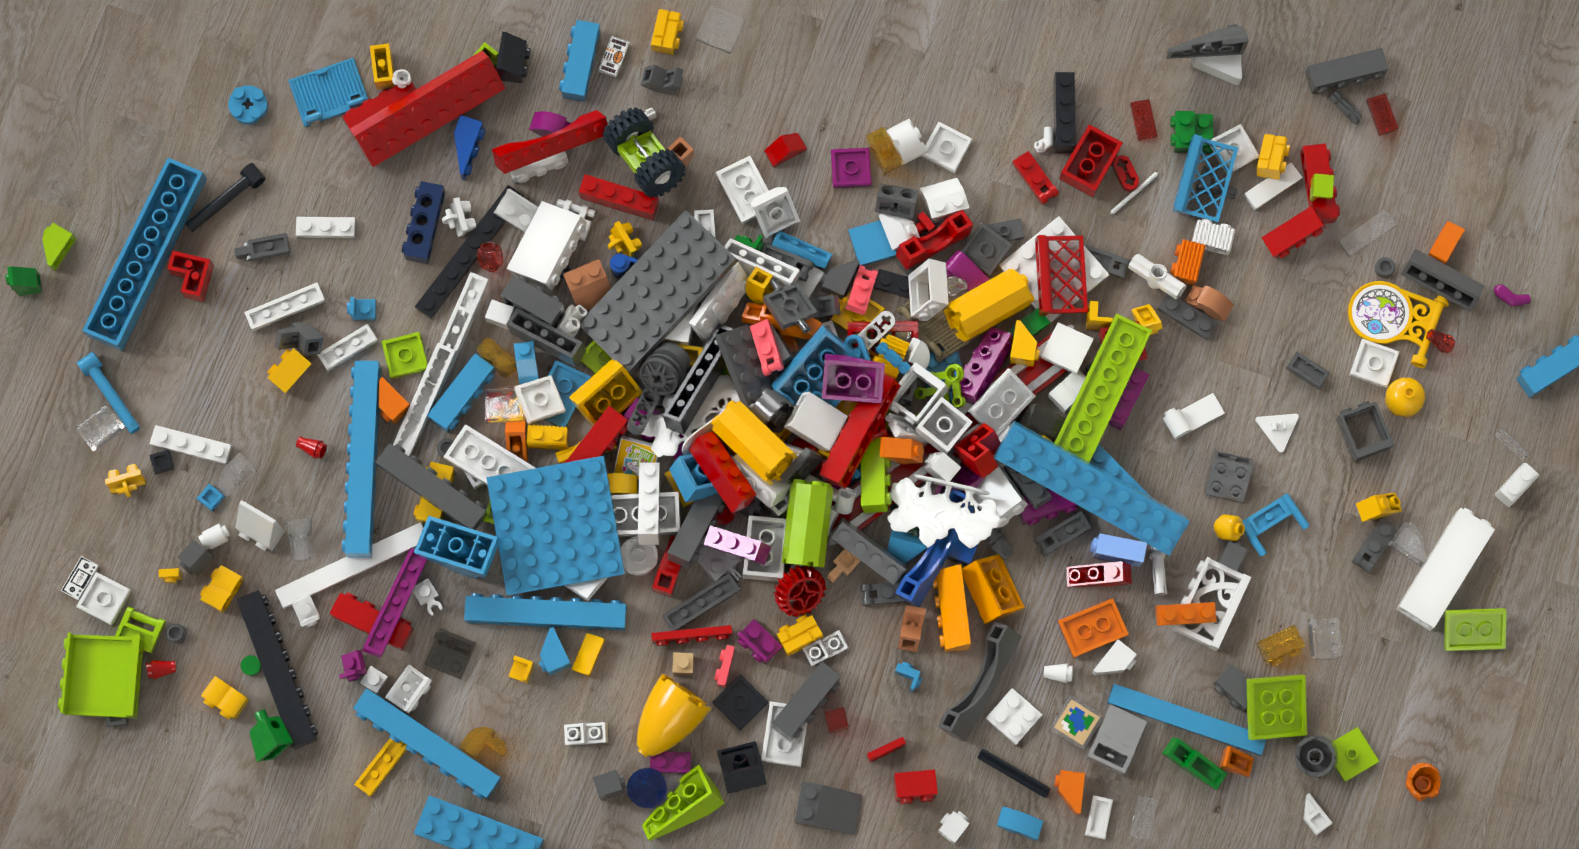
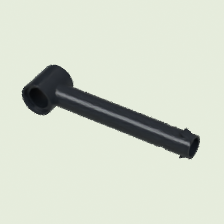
(250, 177)

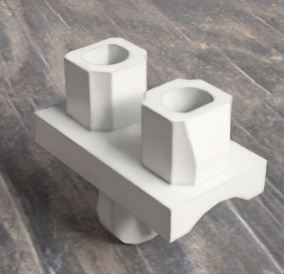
(456, 218)
(571, 320)

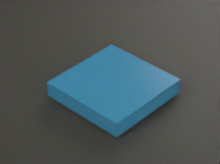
(871, 243)

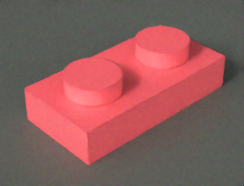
(722, 674)

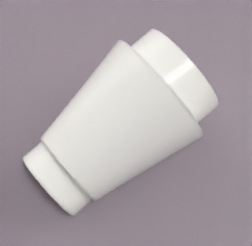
(1060, 672)

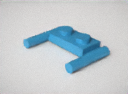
(1269, 517)

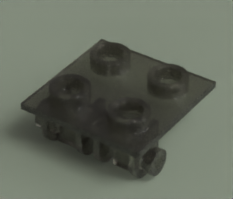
(450, 653)

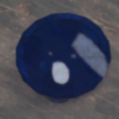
(646, 787)

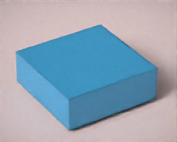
(210, 497)

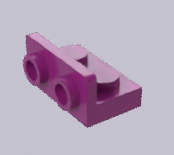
(759, 642)

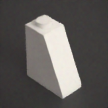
(1223, 67)

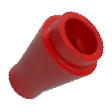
(312, 447)
(158, 668)

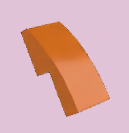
(1446, 242)

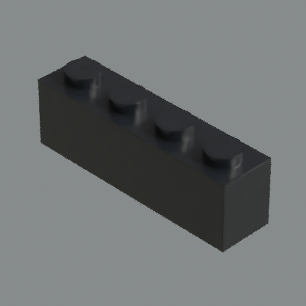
(1064, 112)

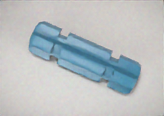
(891, 356)

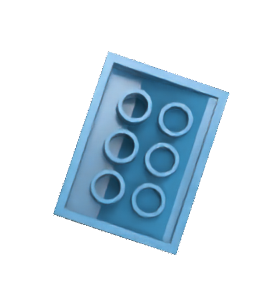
(807, 367)

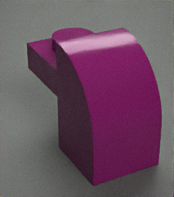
(547, 123)

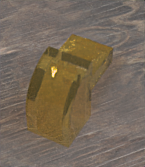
(479, 739)

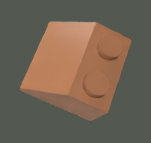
(587, 284)

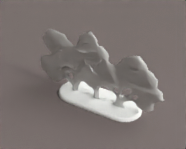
(667, 441)
(938, 514)

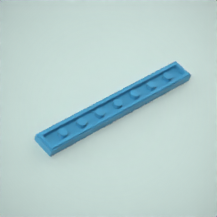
(1184, 719)

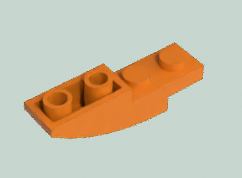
(756, 313)

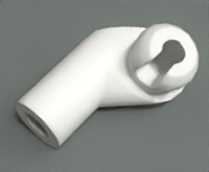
(1045, 143)

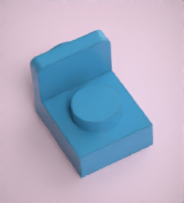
(362, 309)

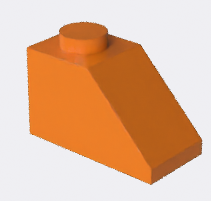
(391, 403)
(517, 439)
(901, 450)
(1070, 789)

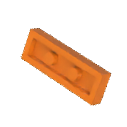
(1185, 613)

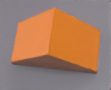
(1236, 762)

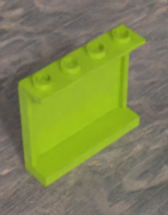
(101, 676)

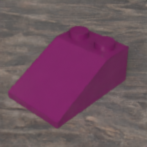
(852, 379)

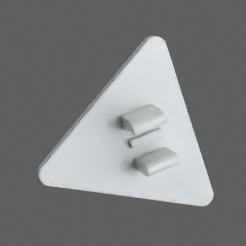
(1278, 428)

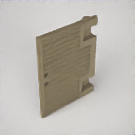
(936, 332)

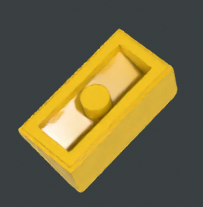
(588, 654)

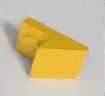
(1147, 318)

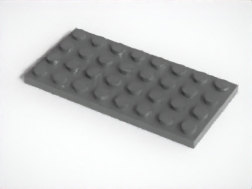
(658, 292)

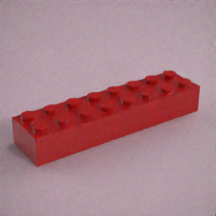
(427, 108)

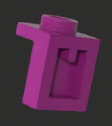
(353, 666)

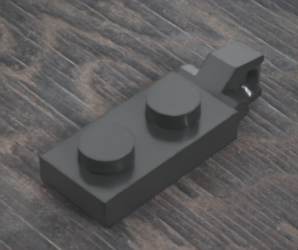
(264, 247)

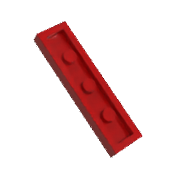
(698, 634)

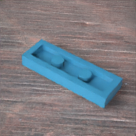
(803, 249)

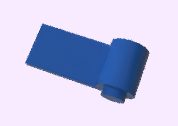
(621, 264)

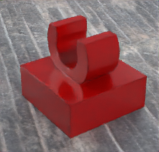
(924, 224)

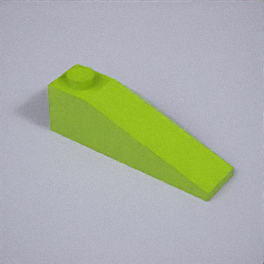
(689, 802)

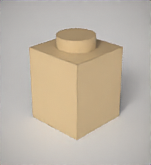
(683, 664)

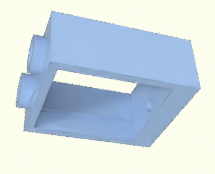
(1118, 549)

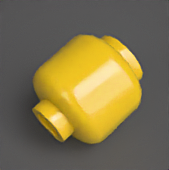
(1229, 527)

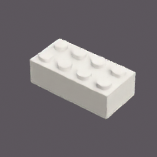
(627, 513)

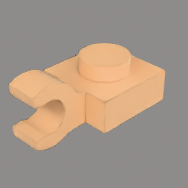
(845, 563)

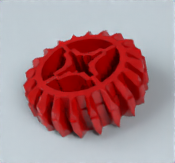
(804, 594)

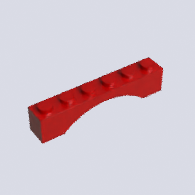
(523, 153)

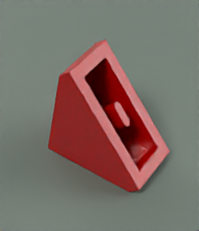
(784, 148)

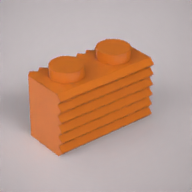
(1188, 261)

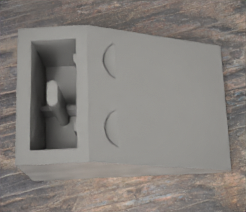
(1116, 740)

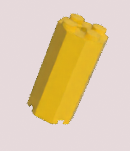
(988, 304)
(753, 441)

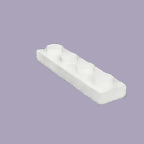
(285, 306)
(190, 445)

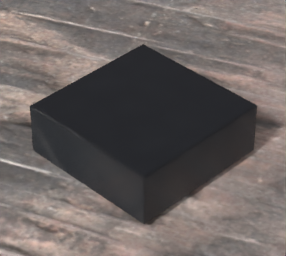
(161, 462)

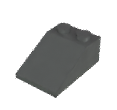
(827, 808)

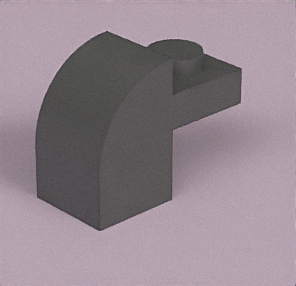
(662, 80)
(826, 305)
(300, 336)

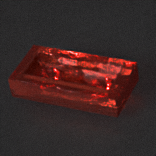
(1382, 114)
(1143, 119)

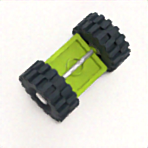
(634, 140)

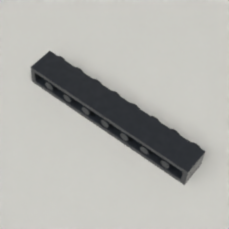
(276, 668)

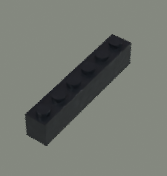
(696, 385)

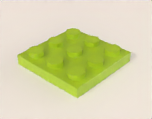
(1276, 707)

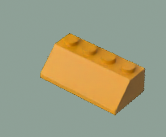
(952, 609)

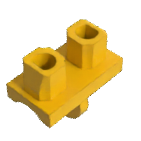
(621, 240)
(126, 482)

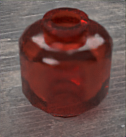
(490, 256)

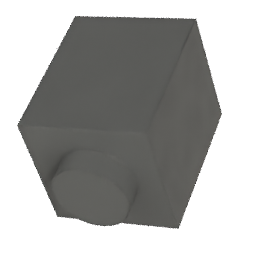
(1233, 555)

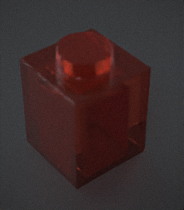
(836, 720)

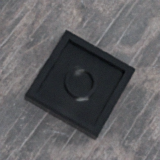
(740, 702)

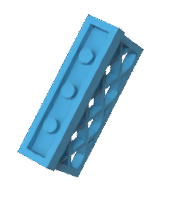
(1188, 174)

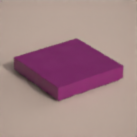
(851, 167)

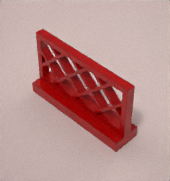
(1044, 274)

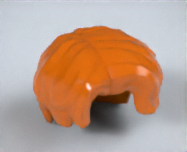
(1423, 781)

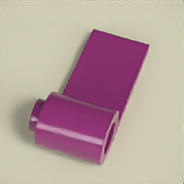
(963, 268)

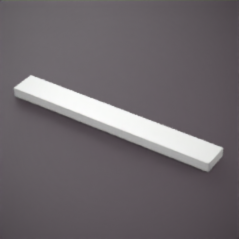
(349, 567)

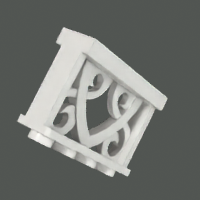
(1235, 591)

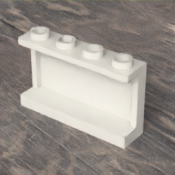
(547, 245)

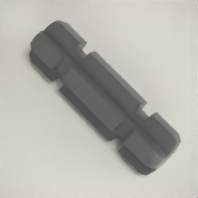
(1345, 107)

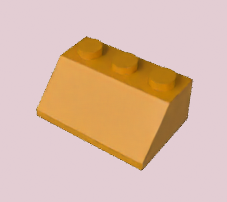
(992, 588)

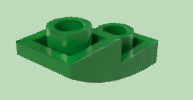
(1034, 323)

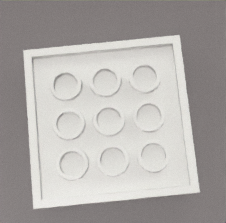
(1024, 263)

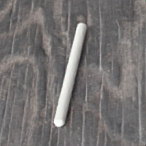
(1135, 192)

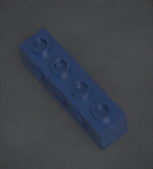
(422, 251)

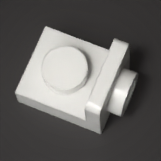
(306, 611)

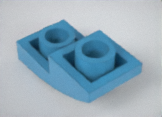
(1020, 823)

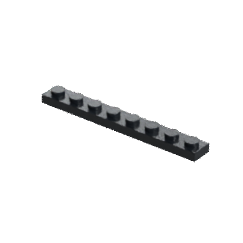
(461, 261)

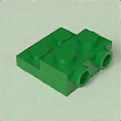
(1186, 125)

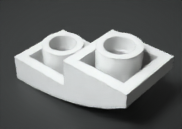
(825, 648)
(586, 733)

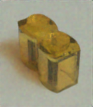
(501, 360)

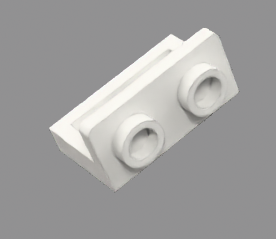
(409, 689)

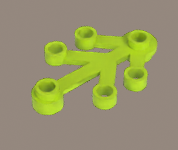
(950, 381)

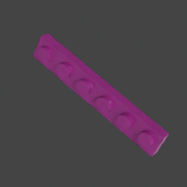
(394, 604)

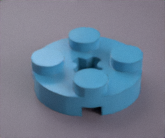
(242, 95)

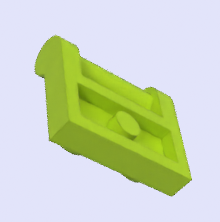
(150, 638)

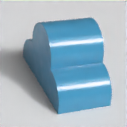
(457, 547)

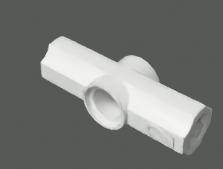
(1164, 280)

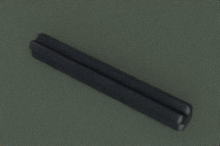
(1014, 773)

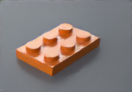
(1093, 628)

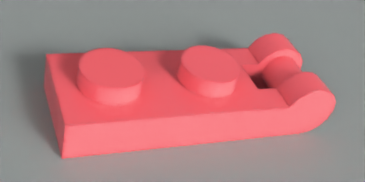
(861, 290)
(766, 347)

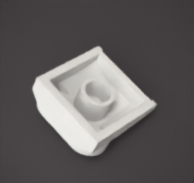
(774, 210)

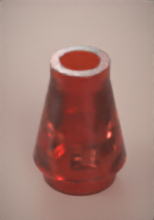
(1442, 341)

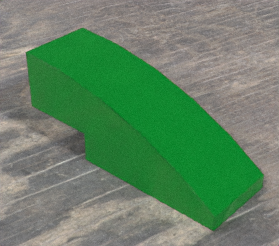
(1194, 763)

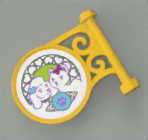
(1385, 313)

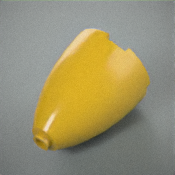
(668, 716)

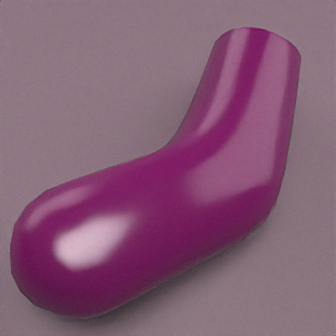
(1510, 298)

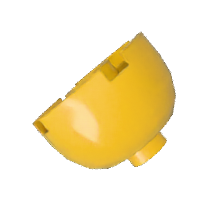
(1405, 397)

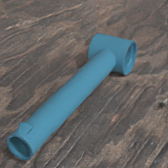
(91, 366)

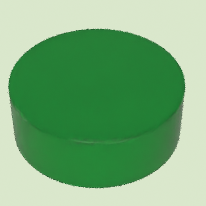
(250, 665)

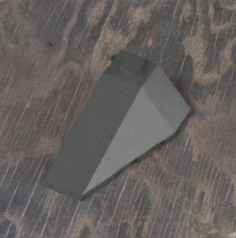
(1222, 42)

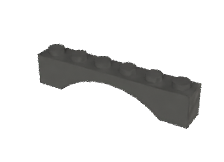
(999, 647)

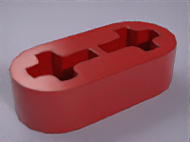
(1129, 170)

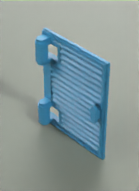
(329, 92)

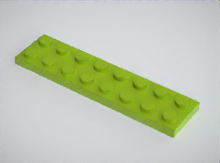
(1103, 387)

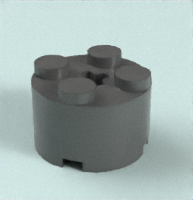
(772, 410)
(1328, 756)

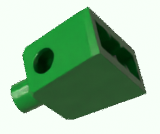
(269, 736)

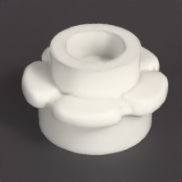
(401, 74)

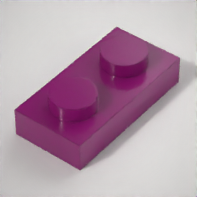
(671, 762)

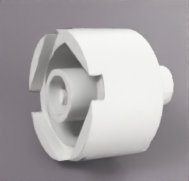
(906, 141)

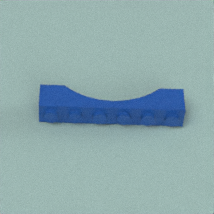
(920, 579)

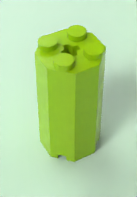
(807, 523)

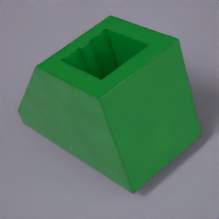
(23, 280)

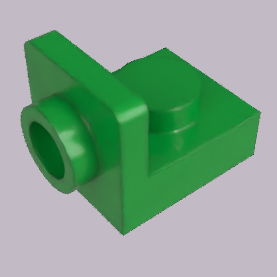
(758, 245)

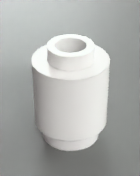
(214, 537)

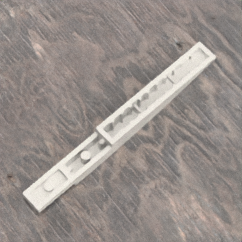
(441, 362)

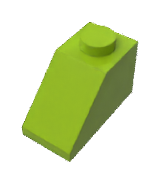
(56, 244)

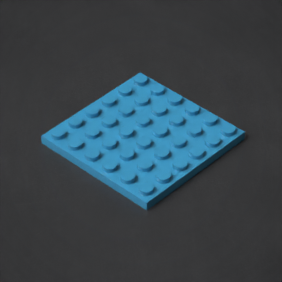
(555, 525)

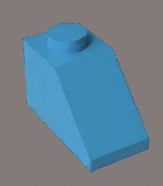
(526, 362)
(553, 654)

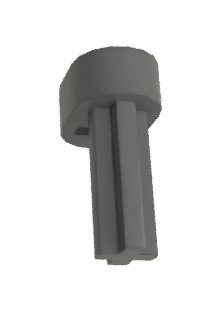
(1231, 191)

